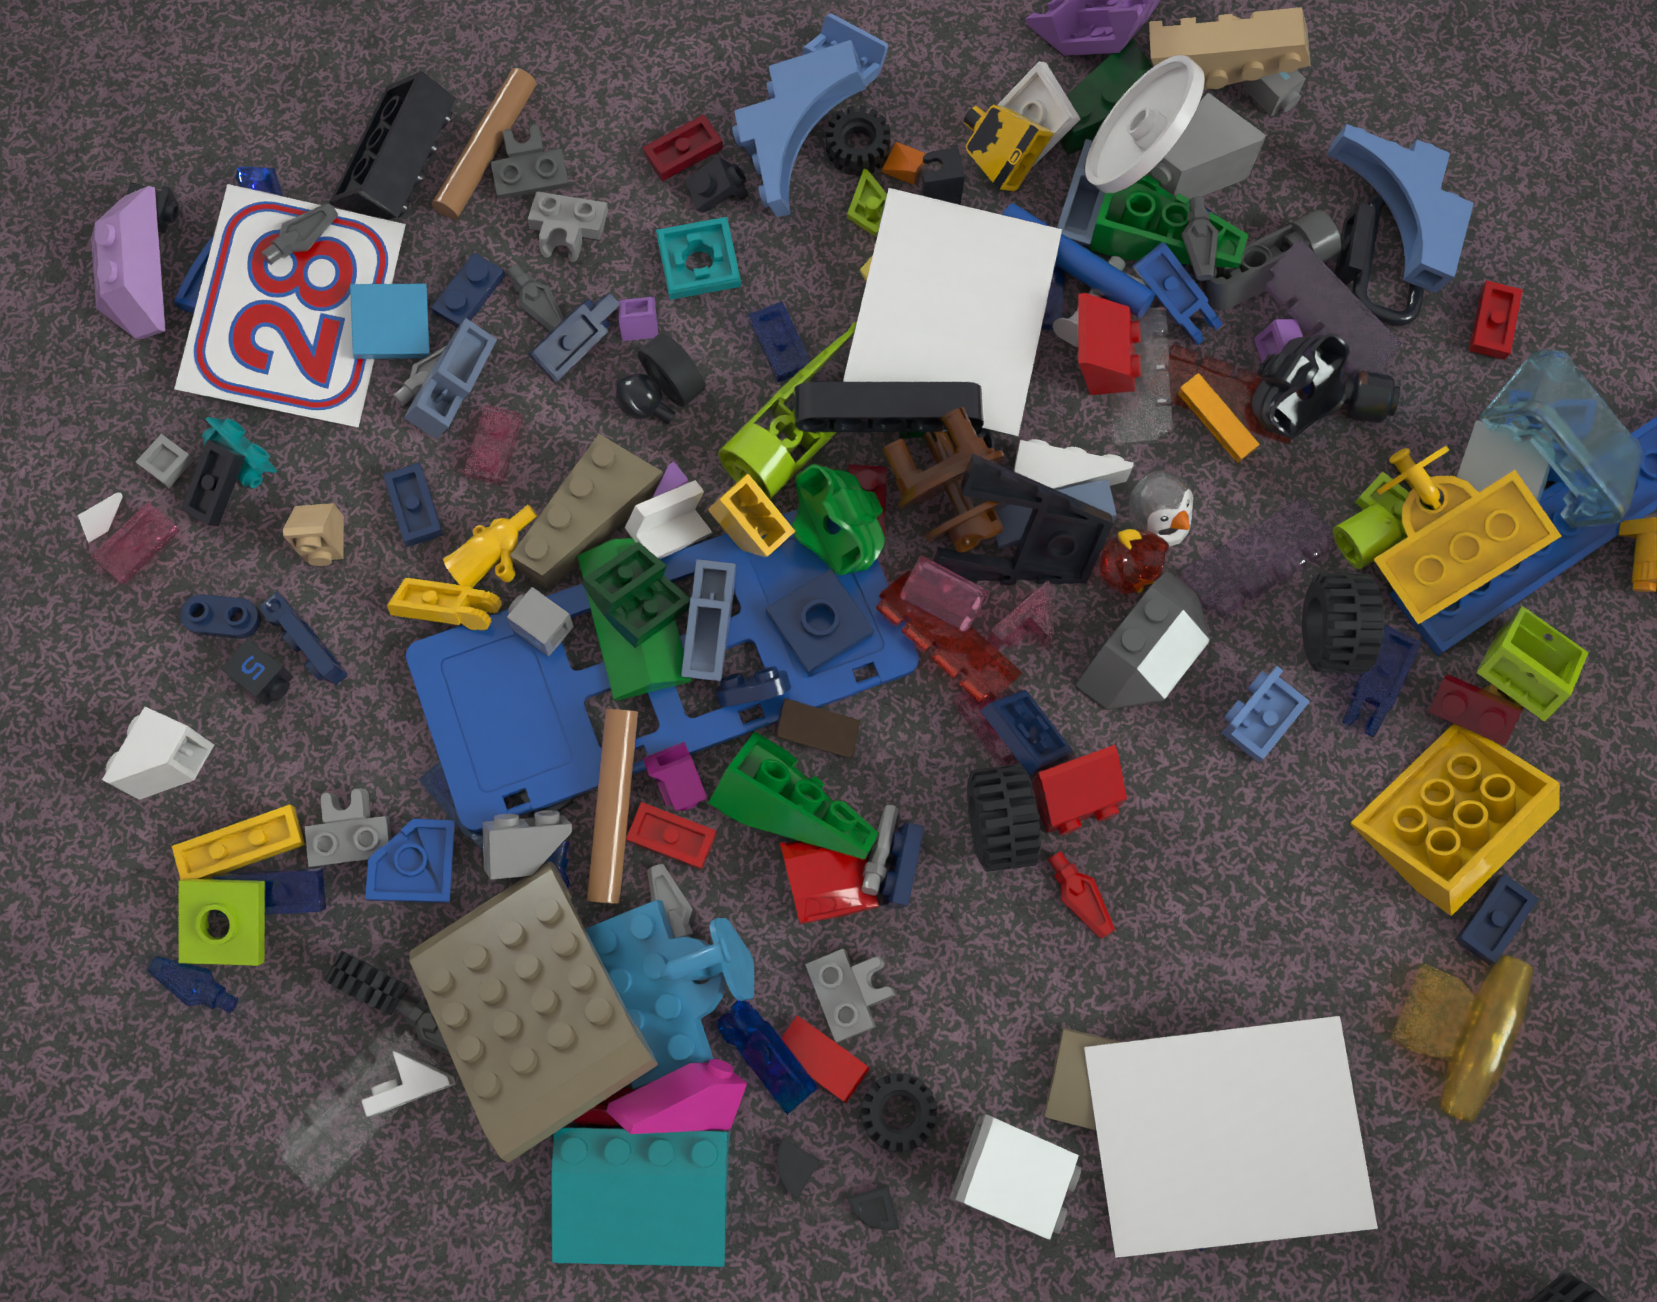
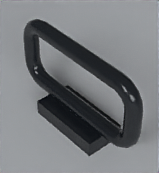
(1356, 259)

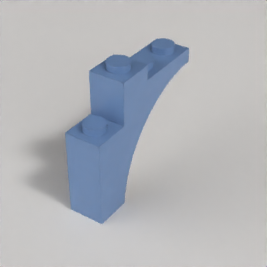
(799, 97)
(1410, 183)

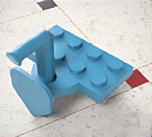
(661, 983)

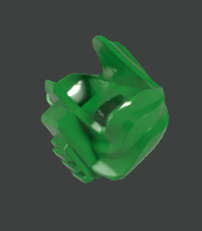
(841, 498)

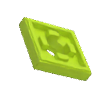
(244, 906)

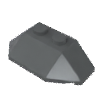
(1148, 648)

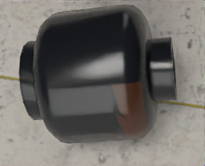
(1371, 396)

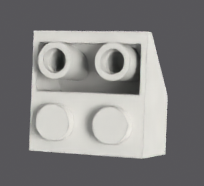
(156, 756)

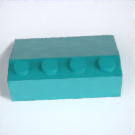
(639, 1197)

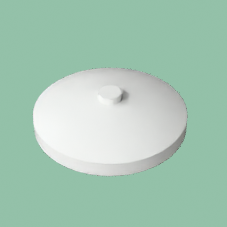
(1144, 124)

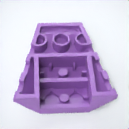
(1091, 25)

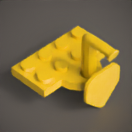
(1463, 540)

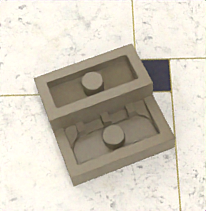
(1070, 1091)

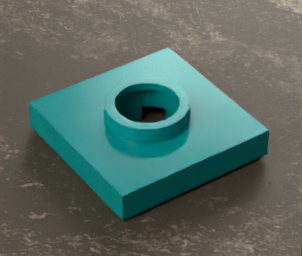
(705, 236)

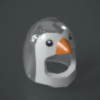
(1161, 503)

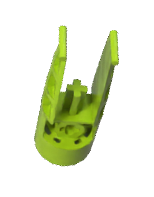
(760, 451)

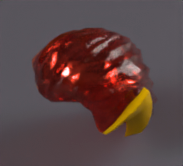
(1133, 560)

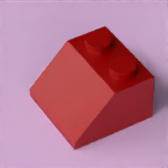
(1107, 345)
(1080, 790)

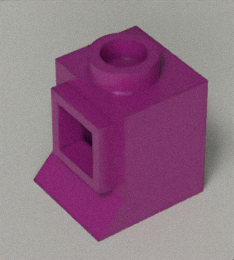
(676, 777)

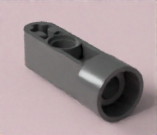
(1239, 284)

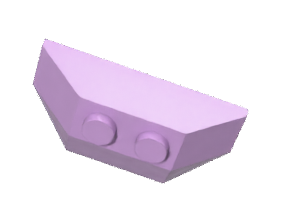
(129, 265)

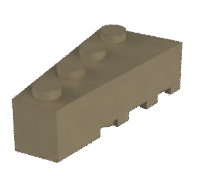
(585, 510)

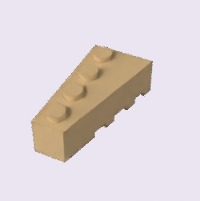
(1236, 47)

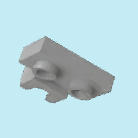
(565, 222)
(347, 833)
(847, 992)

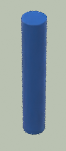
(1094, 270)

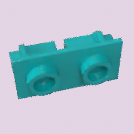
(232, 435)

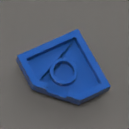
(414, 864)

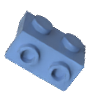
(868, 47)
(1265, 716)

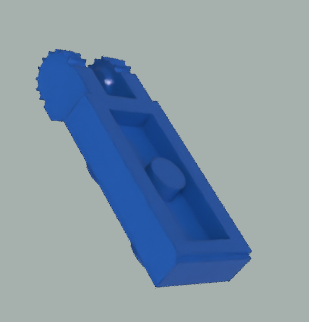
(1175, 290)

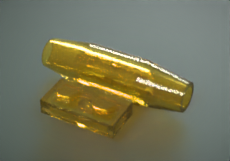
(1471, 1030)

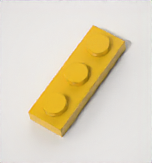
(239, 844)

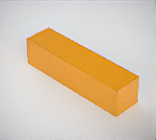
(1218, 418)

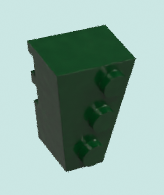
(1101, 91)

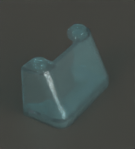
(1574, 432)

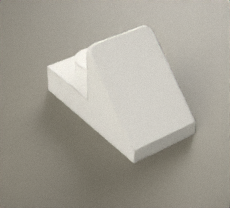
(418, 1081)

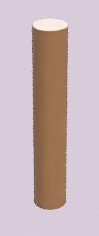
(484, 144)
(612, 806)

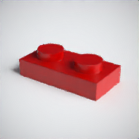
(1495, 320)
(671, 836)

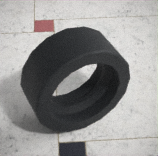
(672, 369)

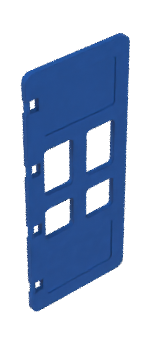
(519, 718)

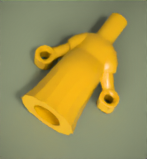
(487, 548)

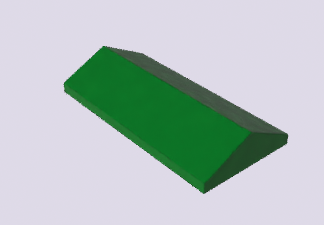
(633, 670)

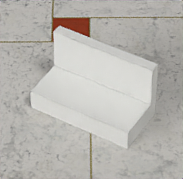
(669, 521)

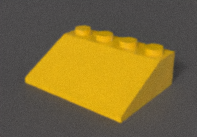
(1457, 815)

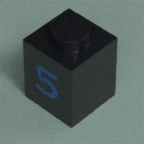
(258, 673)

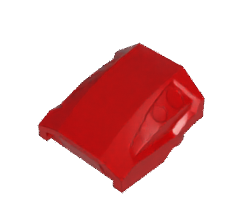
(825, 882)

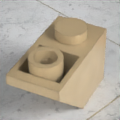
(316, 533)

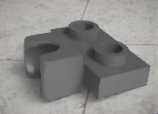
(528, 167)

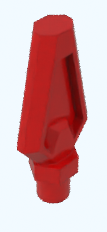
(1082, 896)

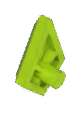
(867, 204)

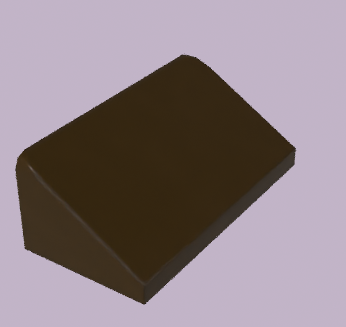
(817, 728)

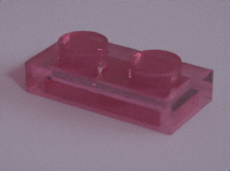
(493, 445)
(135, 543)

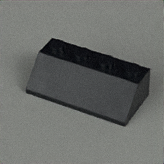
(394, 148)

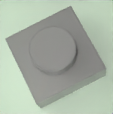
(165, 461)

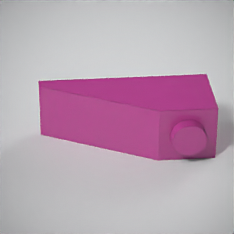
(683, 1101)

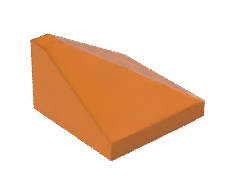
(904, 163)

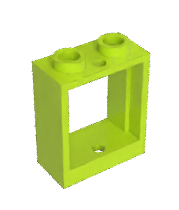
(1523, 650)

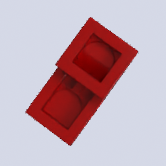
(825, 1059)

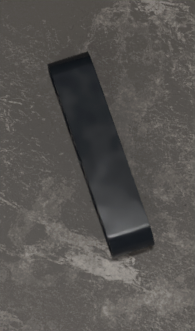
(884, 406)

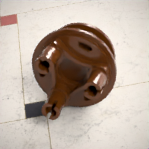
(946, 476)

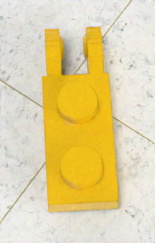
(444, 603)

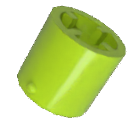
(1366, 535)

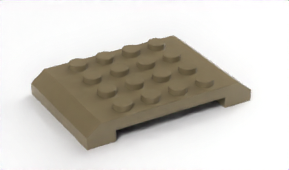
(529, 1013)

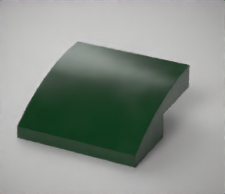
(636, 594)

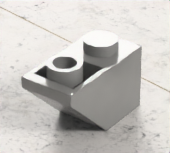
(521, 845)

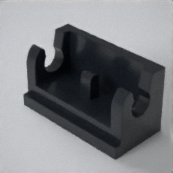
(949, 180)

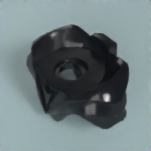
(1300, 363)

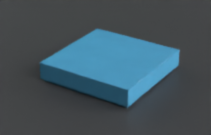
(389, 321)

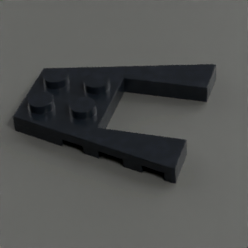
(1057, 543)

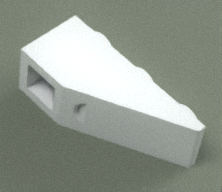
(1068, 466)

